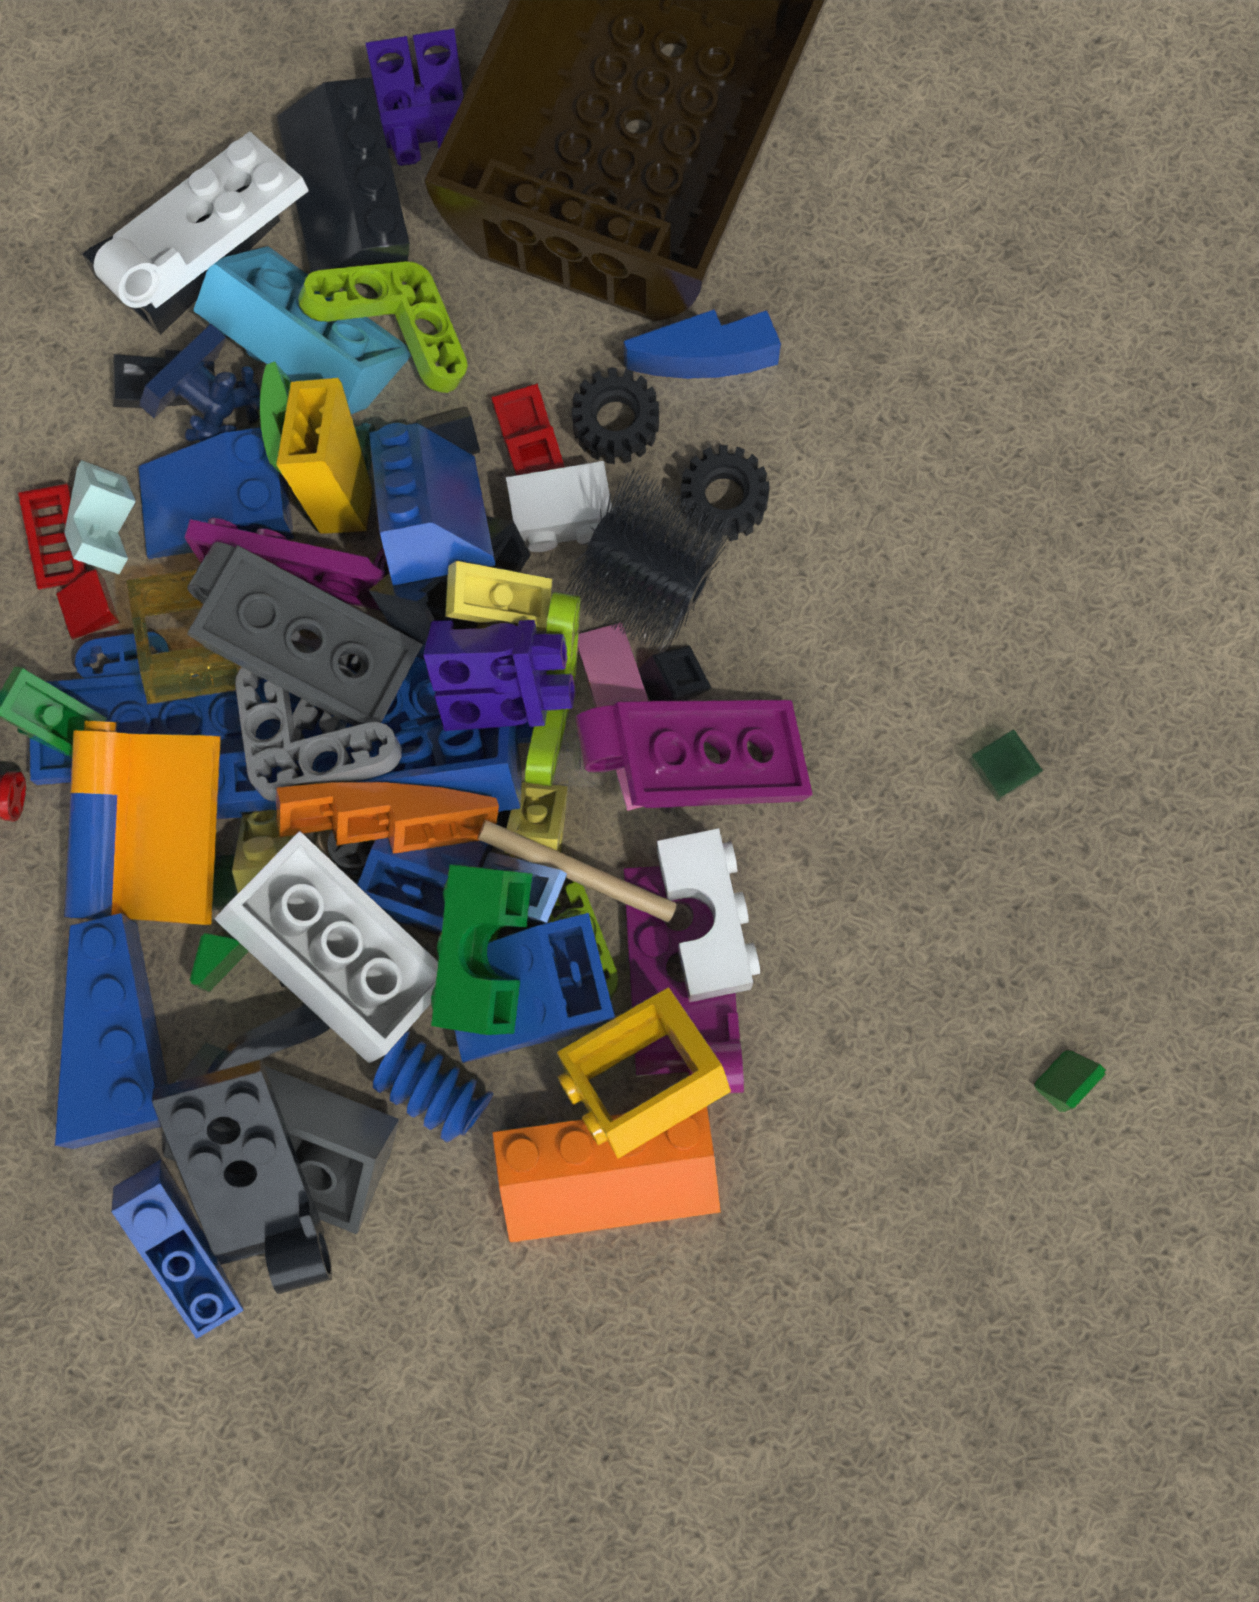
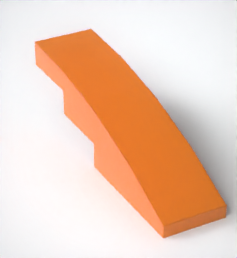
(366, 811)

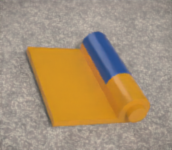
(142, 825)

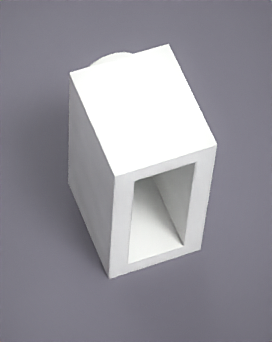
(559, 504)

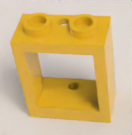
(624, 1037)

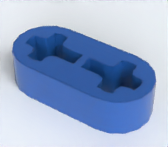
(115, 648)

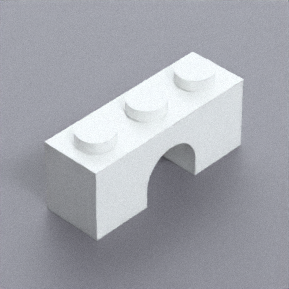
(700, 869)

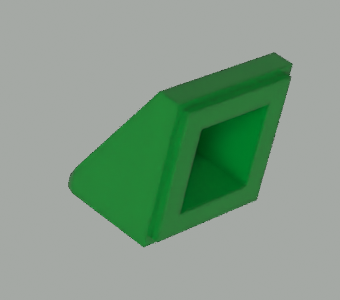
(214, 960)
(1069, 1080)

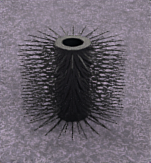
(643, 559)

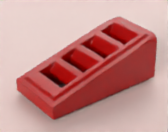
(30, 503)

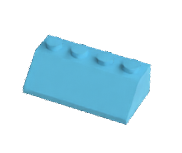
(257, 306)

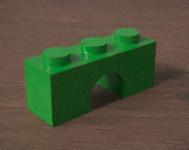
(467, 989)

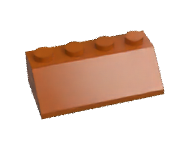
(565, 1184)

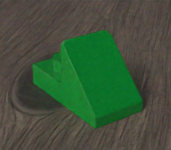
(43, 711)

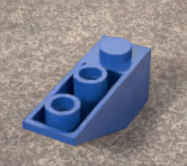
(175, 1248)

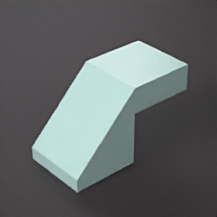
(96, 515)

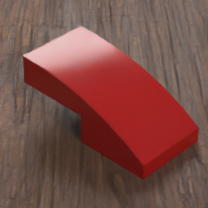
(527, 431)

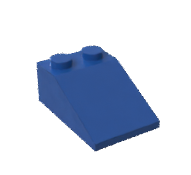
(212, 479)

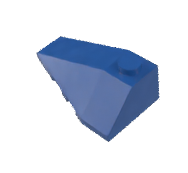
(461, 760)

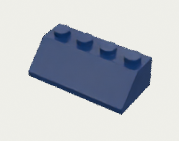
(427, 503)

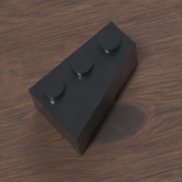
(416, 604)

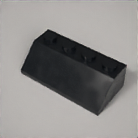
(343, 157)

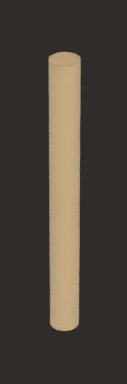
(577, 871)

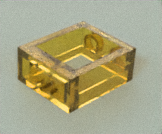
(169, 674)

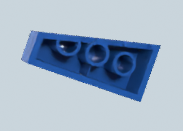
(108, 1037)

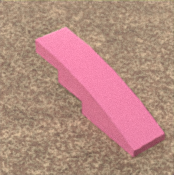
(611, 676)

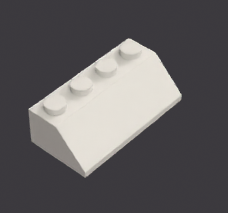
(333, 947)

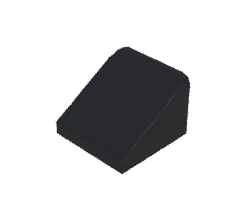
(673, 676)

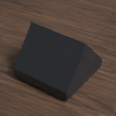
(456, 428)

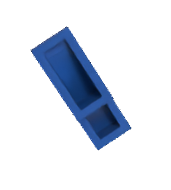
(705, 348)

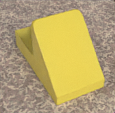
(496, 595)
(540, 815)

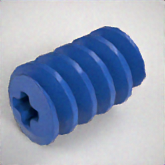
(429, 1089)

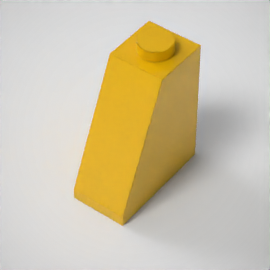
(324, 457)

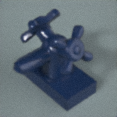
(207, 392)

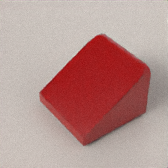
(87, 605)

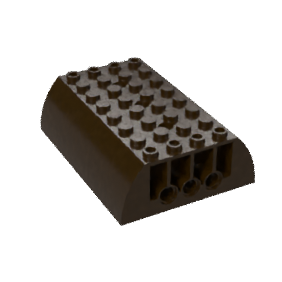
(551, 136)

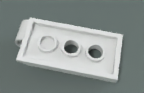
(168, 248)

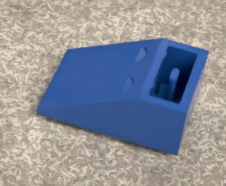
(413, 882)
(558, 990)

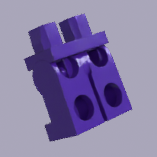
(413, 111)
(496, 674)

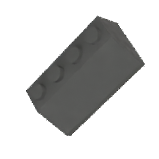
(335, 1140)

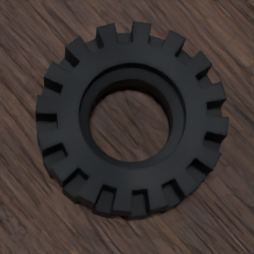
(608, 390)
(732, 467)

